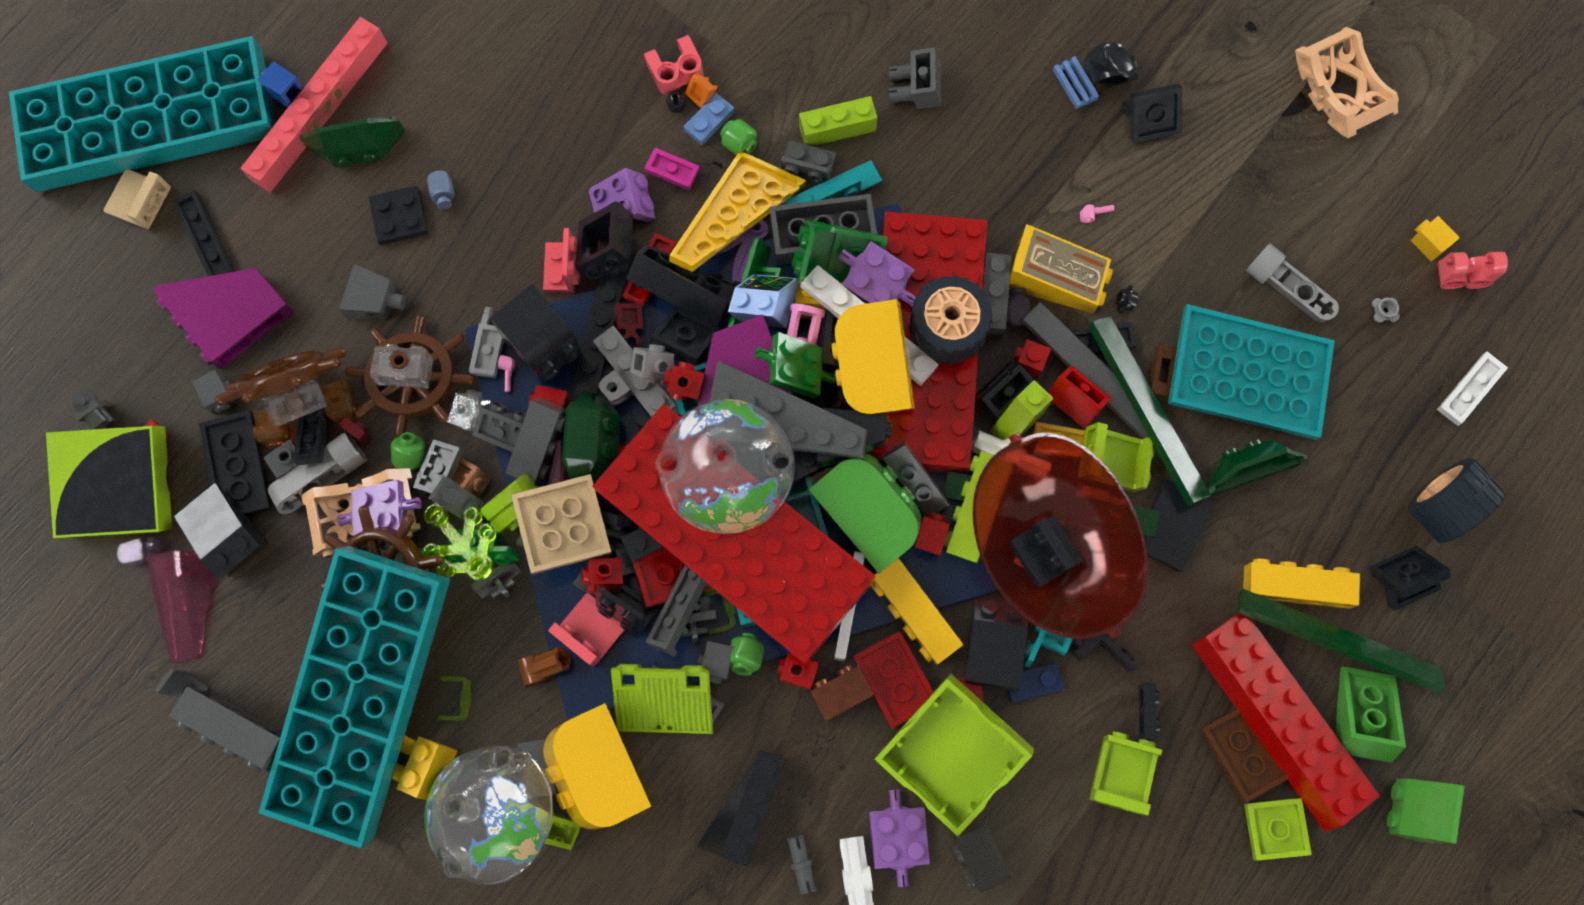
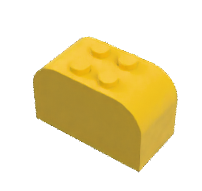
(873, 358)
(593, 771)

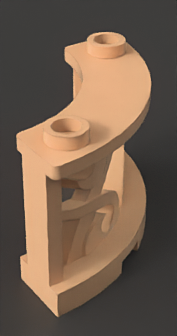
(1369, 90)
(329, 500)

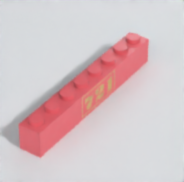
(314, 104)

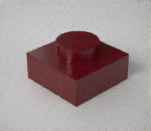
(356, 431)

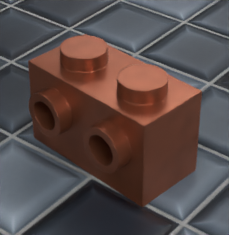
(841, 693)

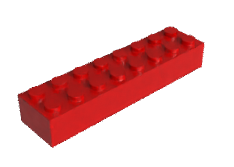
(1285, 722)

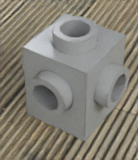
(651, 363)

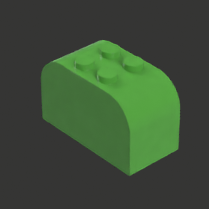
(870, 508)

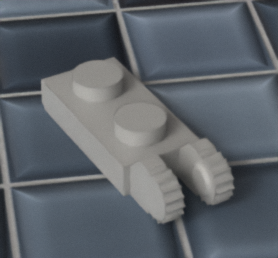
(486, 348)

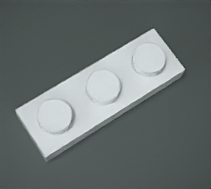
(1472, 388)

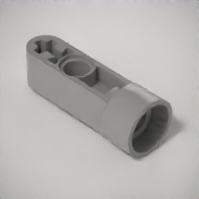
(1271, 266)
(339, 459)

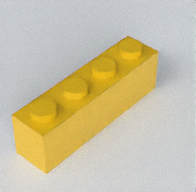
(1303, 585)
(917, 612)

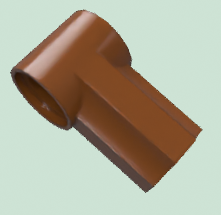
(538, 667)

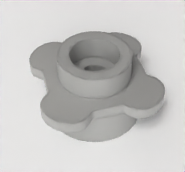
(1390, 304)

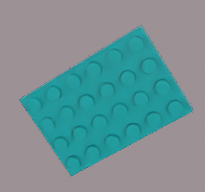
(1251, 372)

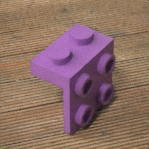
(629, 190)

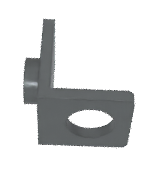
(176, 681)

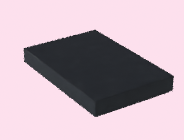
(1176, 527)

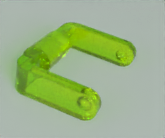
(729, 610)
(465, 699)

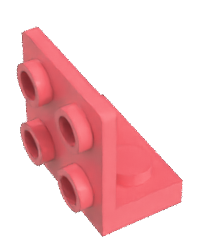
(560, 264)
(587, 631)

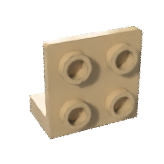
(137, 198)

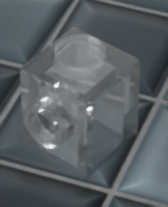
(466, 409)

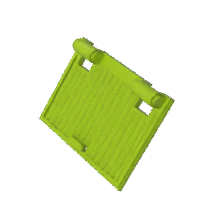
(662, 700)

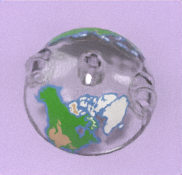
(732, 492)
(489, 814)

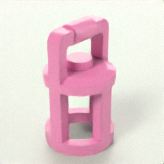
(805, 310)

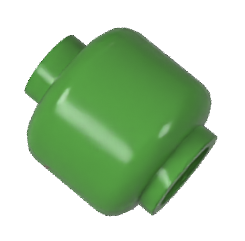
(738, 137)
(408, 451)
(746, 654)

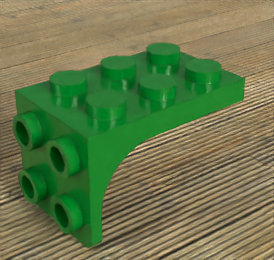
(822, 245)

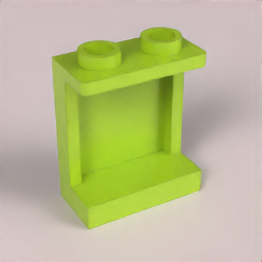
(1123, 455)
(1125, 773)

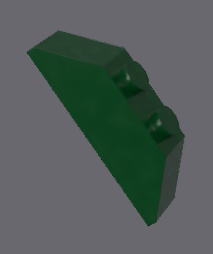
(354, 141)
(590, 436)
(1251, 464)

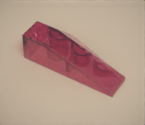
(181, 597)

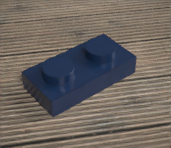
(1037, 683)

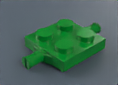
(795, 365)

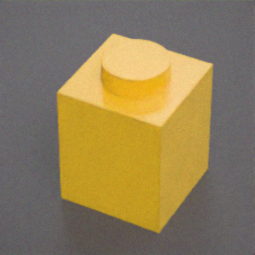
(1434, 238)

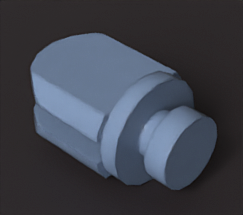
(441, 189)

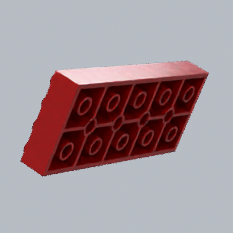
(943, 416)
(776, 574)

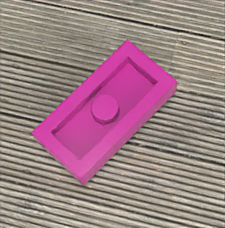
(672, 169)

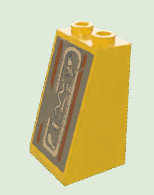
(1059, 271)

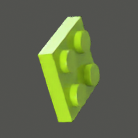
(1277, 829)

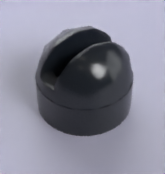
(670, 103)

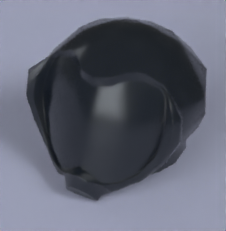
(1111, 64)

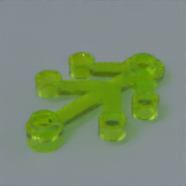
(461, 545)

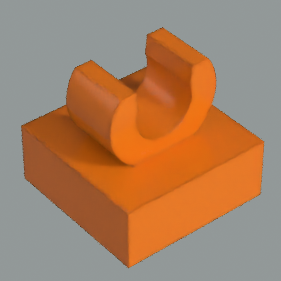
(700, 89)

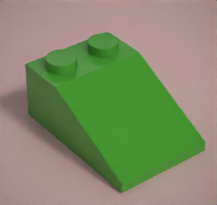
(1369, 715)
(1425, 810)

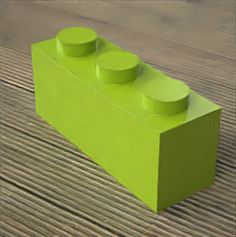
(838, 121)

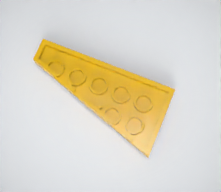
(733, 208)

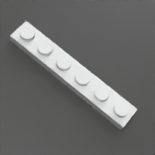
(838, 299)

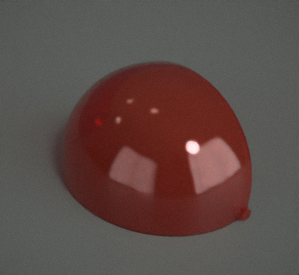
(1064, 479)

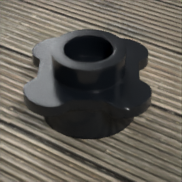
(1126, 299)

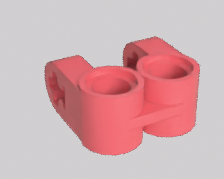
(678, 70)
(1474, 273)

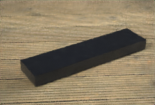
(203, 234)

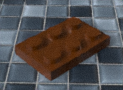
(1242, 756)

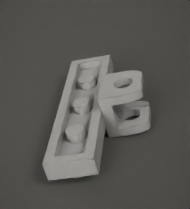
(620, 357)

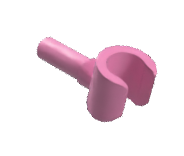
(1088, 213)
(508, 364)

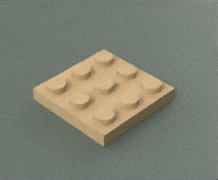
(561, 524)

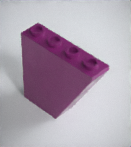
(224, 312)
(737, 348)

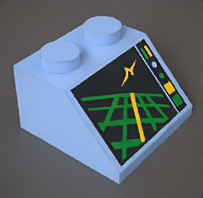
(764, 296)

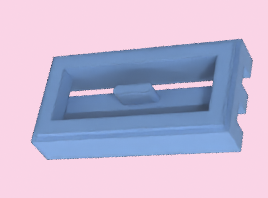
(1074, 63)

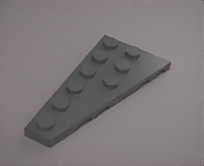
(804, 423)

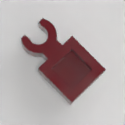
(629, 319)

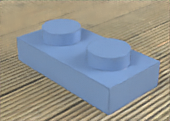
(709, 119)

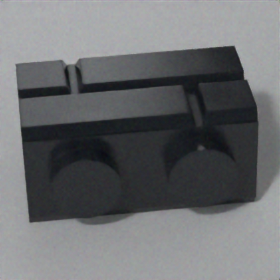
(1003, 389)

